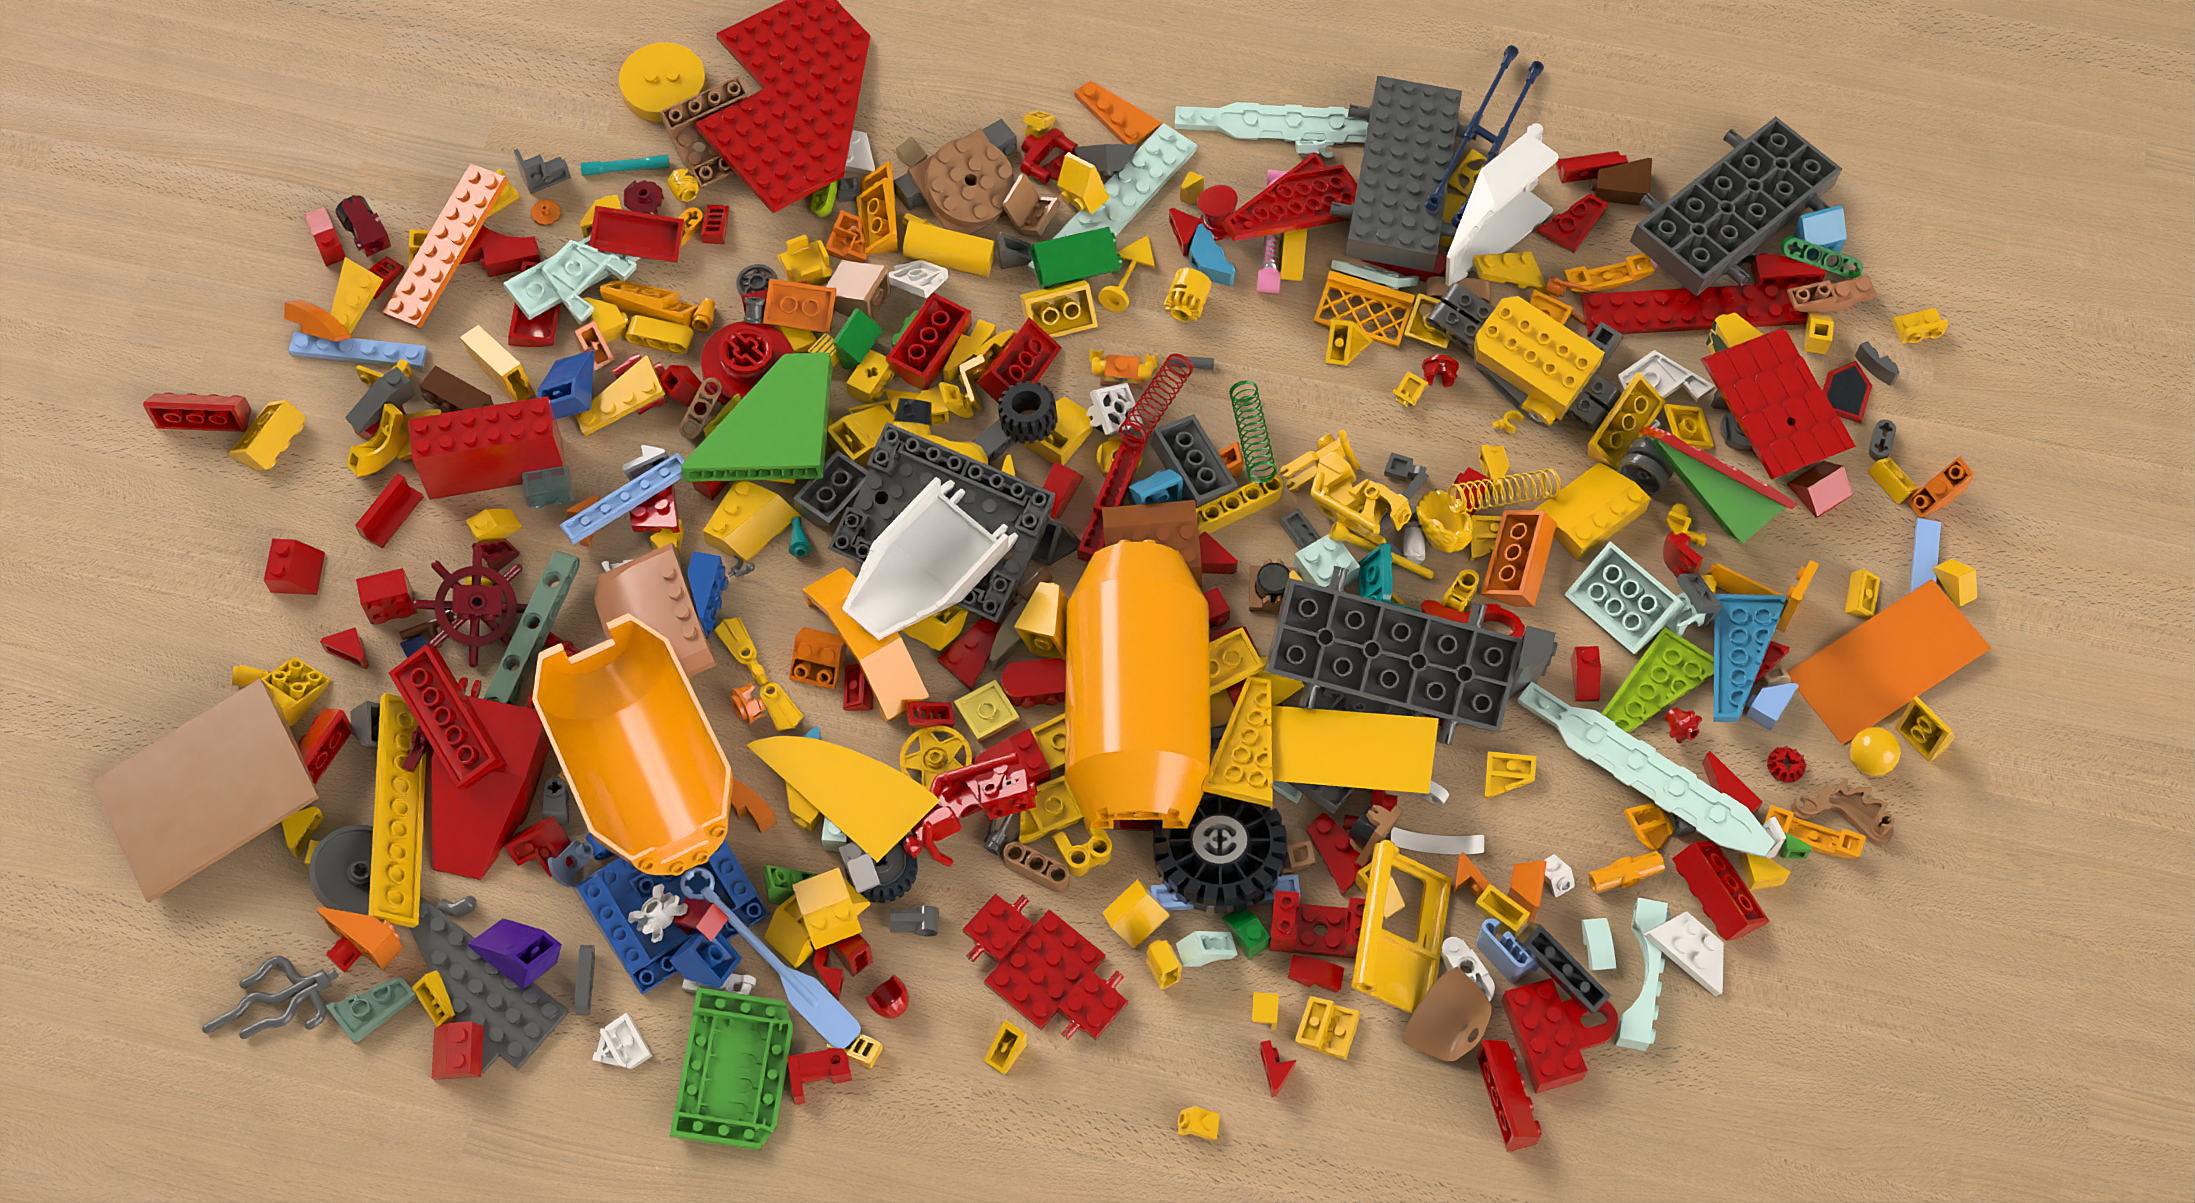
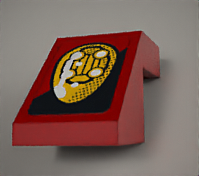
(830, 977)

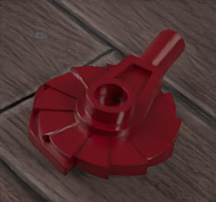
(643, 197)

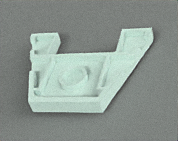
(575, 269)

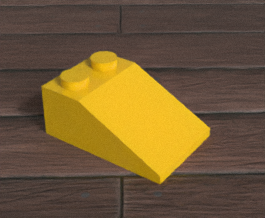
(1924, 730)
(827, 908)

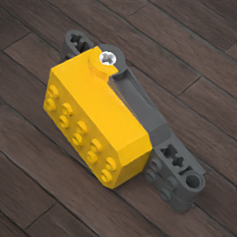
(1528, 357)

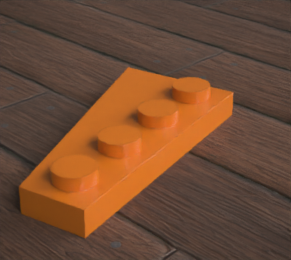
(1120, 117)

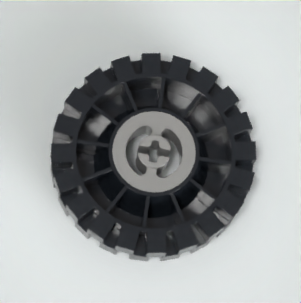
(1250, 859)

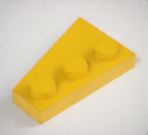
(353, 293)

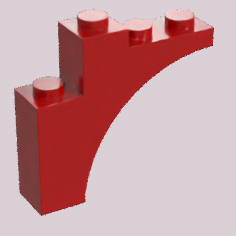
(500, 252)

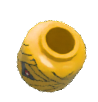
(683, 185)

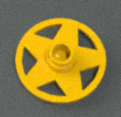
(933, 756)

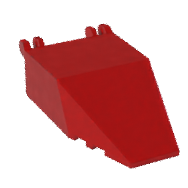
(481, 818)

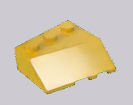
(747, 520)

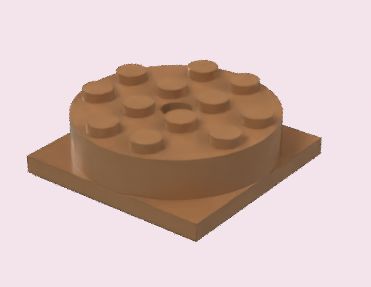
(944, 188)

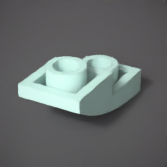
(1599, 944)

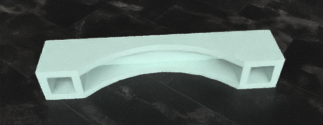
(1635, 1024)

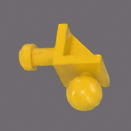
(1679, 522)

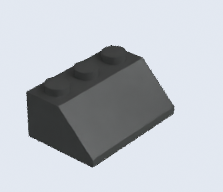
(1534, 658)

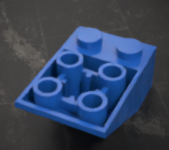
(569, 384)
(707, 582)

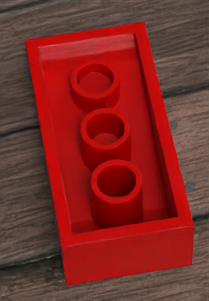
(1021, 360)
(1029, 755)

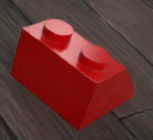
(293, 567)
(457, 1051)

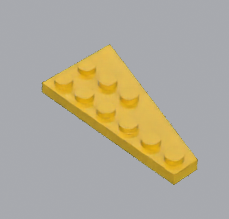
(1244, 754)

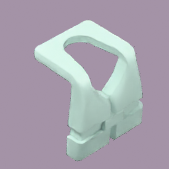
(1687, 614)

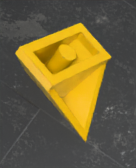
(1345, 342)

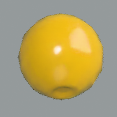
(1874, 751)

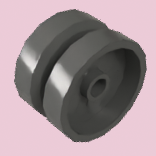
(1646, 467)

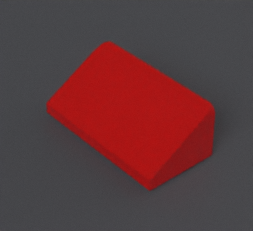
(857, 691)

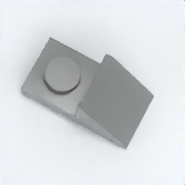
(651, 457)
(859, 867)

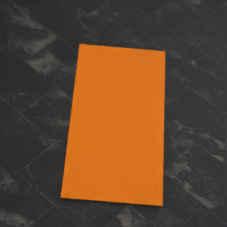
(1887, 661)

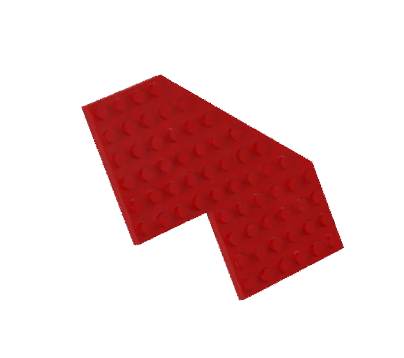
(802, 121)

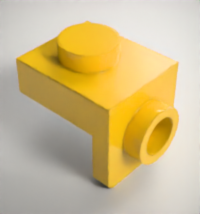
(1410, 389)
(1198, 1123)

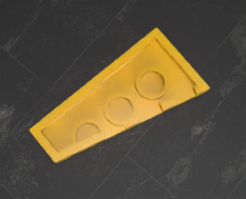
(628, 393)

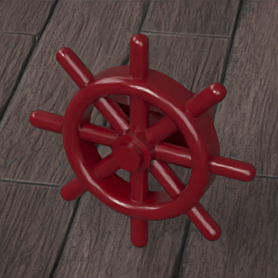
(472, 604)

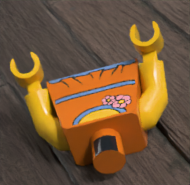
(1122, 369)

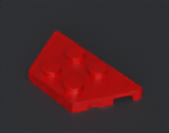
(656, 513)

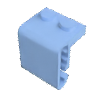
(1506, 954)

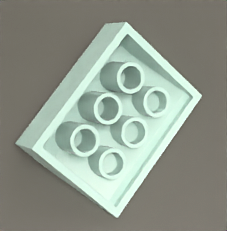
(1624, 598)

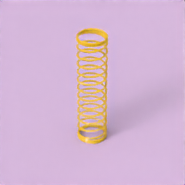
(1541, 481)

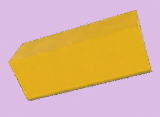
(1631, 413)

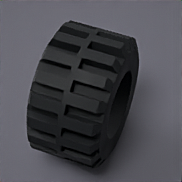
(1029, 426)

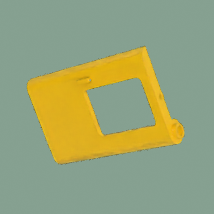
(1387, 963)

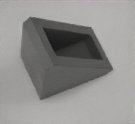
(1012, 251)

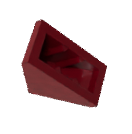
(497, 553)

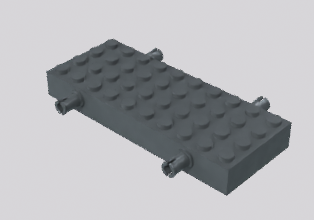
(1401, 166)
(1735, 206)
(1393, 655)

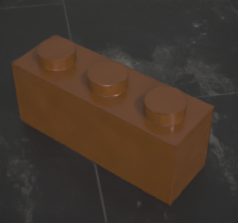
(452, 392)

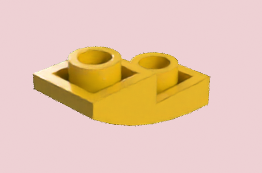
(995, 345)

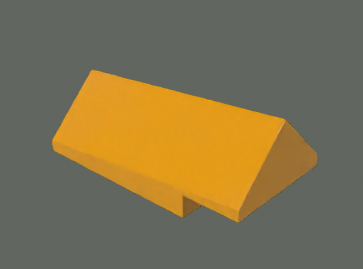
(878, 211)
(648, 301)

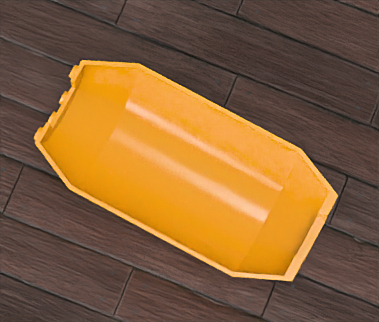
(1137, 687)
(636, 748)

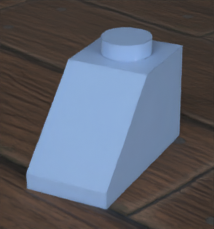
(1770, 704)

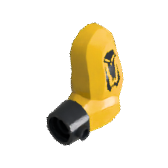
(917, 418)

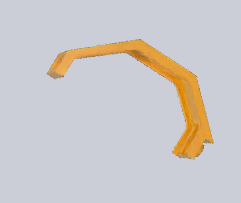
(882, 661)

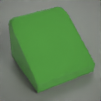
(1794, 848)

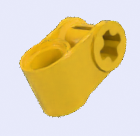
(1460, 595)

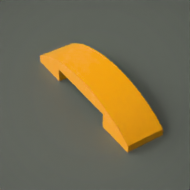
(1611, 276)
(1822, 839)

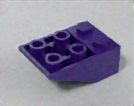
(517, 950)

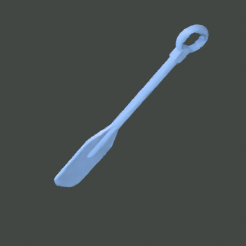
(803, 991)

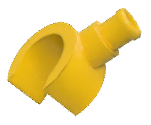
(1503, 423)

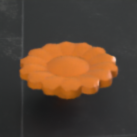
(545, 212)

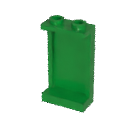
(1075, 257)

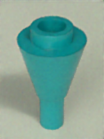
(799, 542)

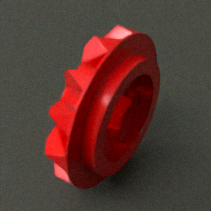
(1779, 770)

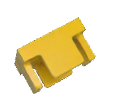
(805, 261)

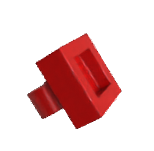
(343, 954)

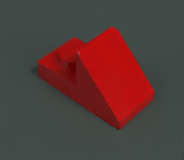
(1275, 1072)

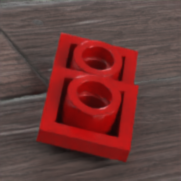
(1316, 971)

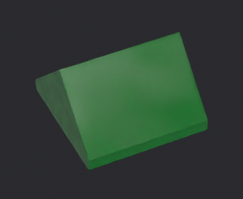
(856, 339)

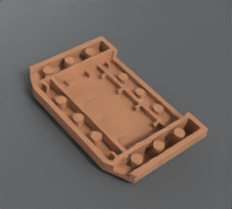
(658, 596)

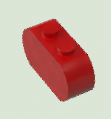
(1035, 682)

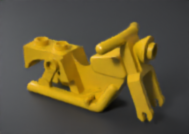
(1334, 491)

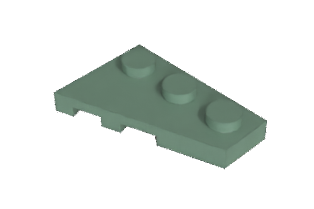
(369, 1010)

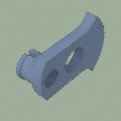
(578, 853)

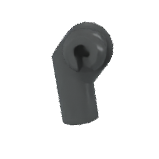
(458, 908)

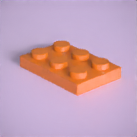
(799, 306)

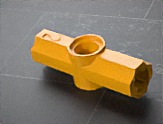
(1626, 872)

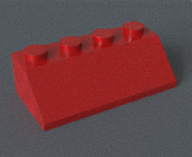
(929, 341)
(198, 412)
(324, 741)
(1719, 890)
(1507, 1095)

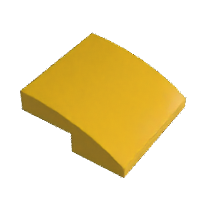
(1327, 1027)

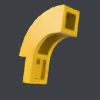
(1293, 255)
(382, 447)

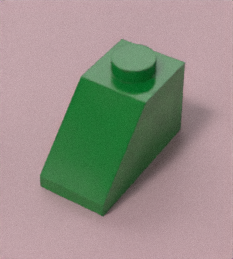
(1247, 932)

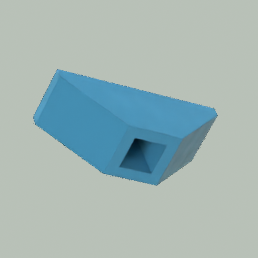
(1210, 258)

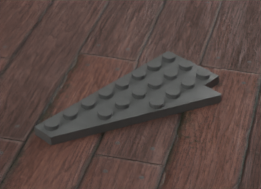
(512, 1017)

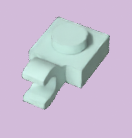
(1307, 148)

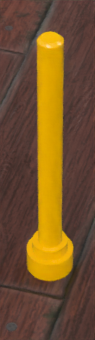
(1340, 533)

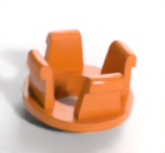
(745, 705)

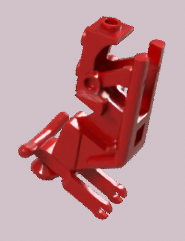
(959, 791)

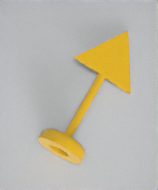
(1114, 297)

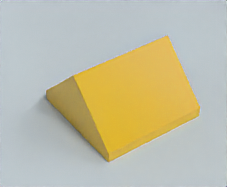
(1135, 914)

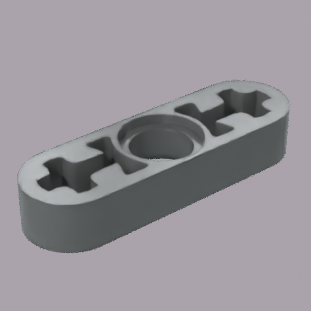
(584, 979)

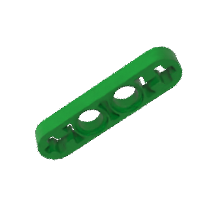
(1821, 258)

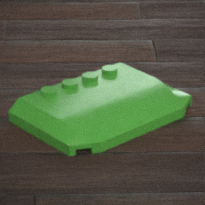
(733, 1070)

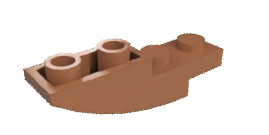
(1831, 297)

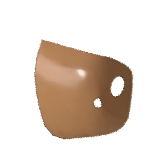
(1443, 1010)

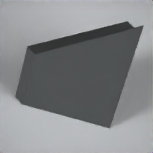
(1055, 543)

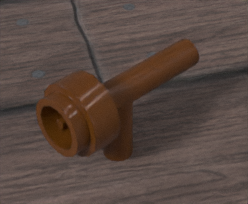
(429, 626)

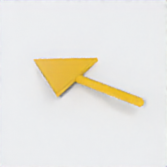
(893, 397)

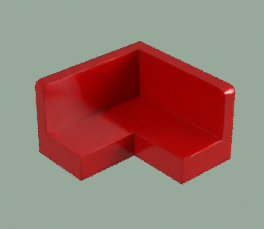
(539, 841)

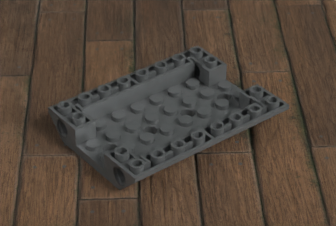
(905, 466)

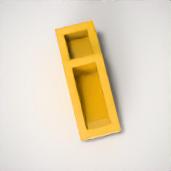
(967, 347)

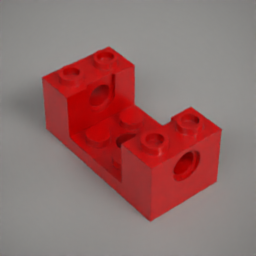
(1294, 925)

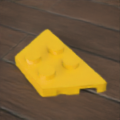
(1053, 811)

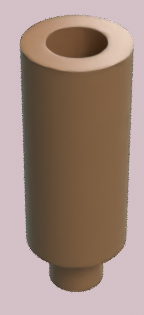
(1031, 584)

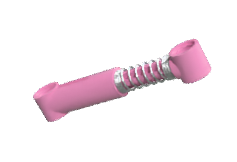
(1269, 275)

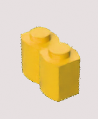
(1163, 964)

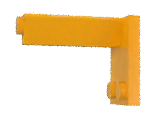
(1739, 584)

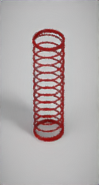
(1128, 422)

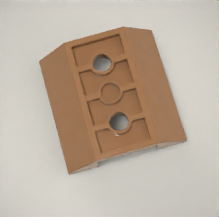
(681, 127)

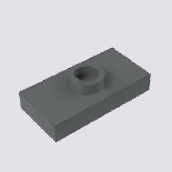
(1299, 529)

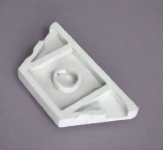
(860, 155)
(918, 277)
(1692, 949)

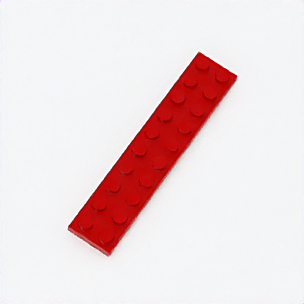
(1683, 311)

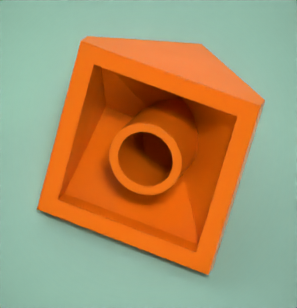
(1527, 886)

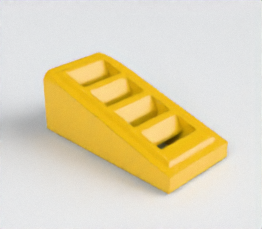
(431, 991)
(870, 1059)

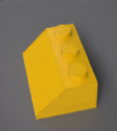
(1061, 308)
(268, 435)

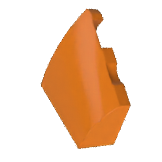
(847, 239)

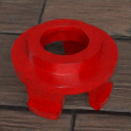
(1447, 370)

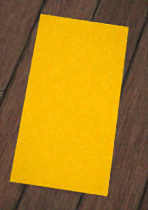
(1353, 749)

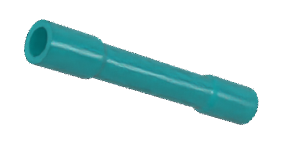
(650, 162)

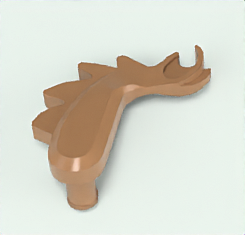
(1863, 814)

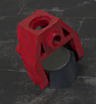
(363, 224)

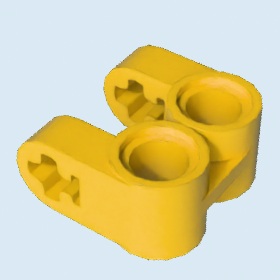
(1067, 852)

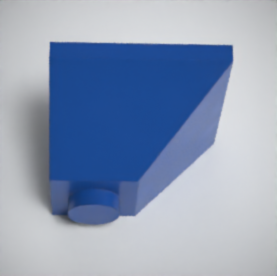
(706, 960)

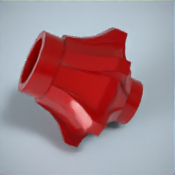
(1683, 724)

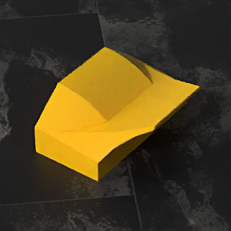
(1494, 464)

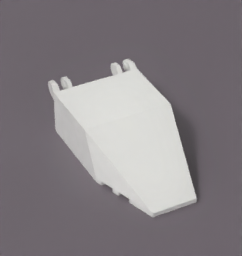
(1502, 204)
(923, 563)

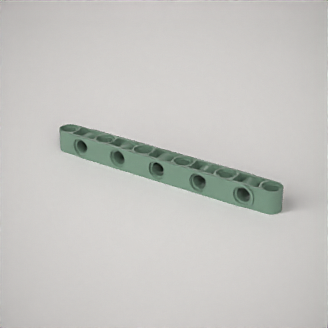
(528, 642)

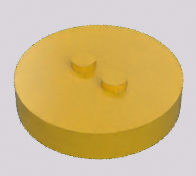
(660, 78)

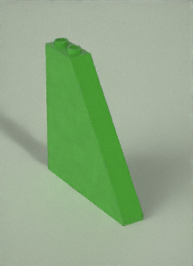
(774, 429)

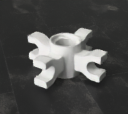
(657, 913)

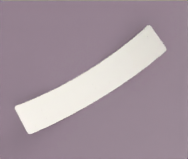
(1437, 843)

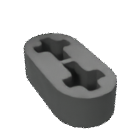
(1886, 441)

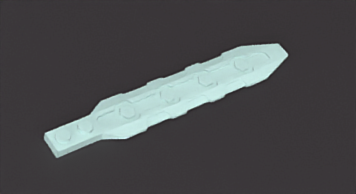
(1274, 122)
(1652, 774)

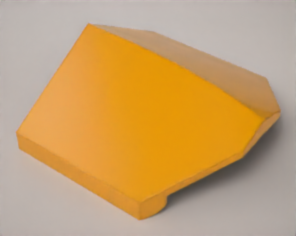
(1650, 825)

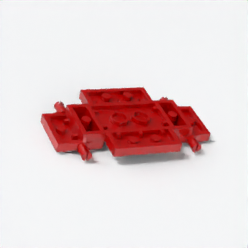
(1044, 968)

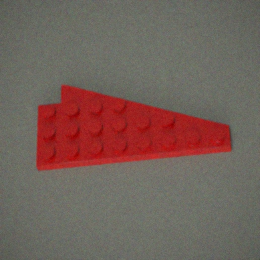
(1294, 201)

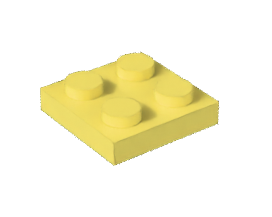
(986, 711)

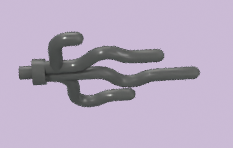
(301, 990)

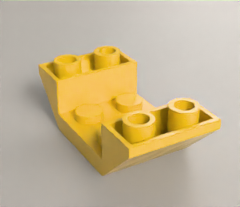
(788, 930)

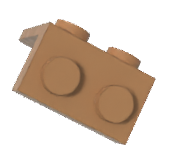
(1027, 209)

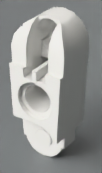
(1456, 953)

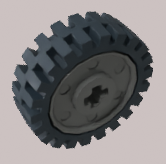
(894, 877)

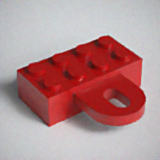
(1552, 1033)

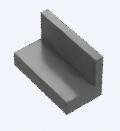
(1700, 596)

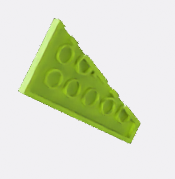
(1659, 679)

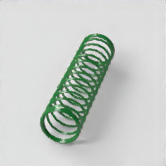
(1242, 442)

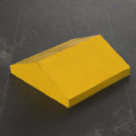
(1689, 425)

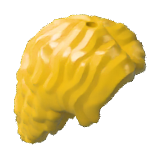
(1441, 525)

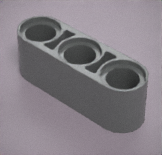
(994, 441)

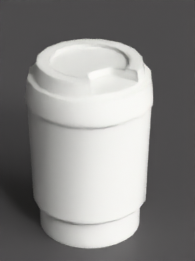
(1414, 545)

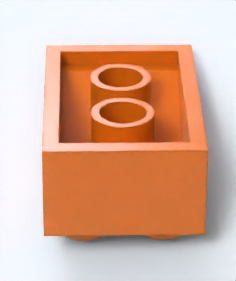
(369, 935)

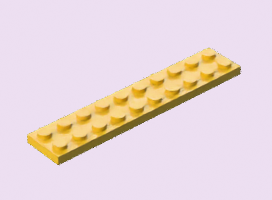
(1230, 662)
(397, 819)

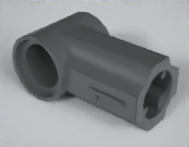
(922, 921)

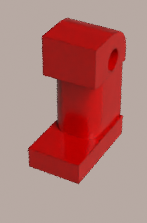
(817, 1067)

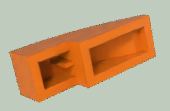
(315, 321)
(747, 802)

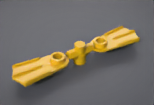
(779, 706)

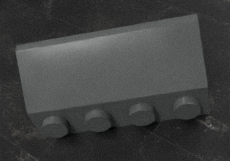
(1190, 453)

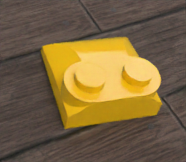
(1419, 328)

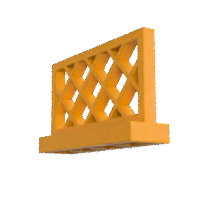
(1366, 291)

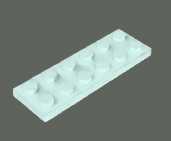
(535, 294)

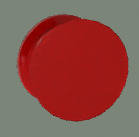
(1216, 205)

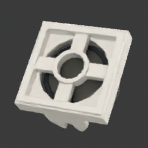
(1110, 411)

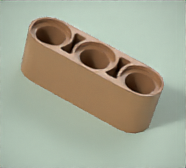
(1437, 288)
(700, 419)
(1030, 857)

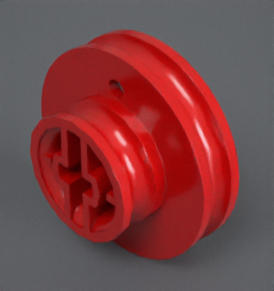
(741, 357)

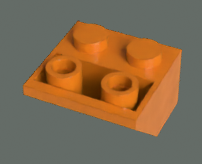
(817, 658)

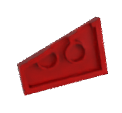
(1336, 850)

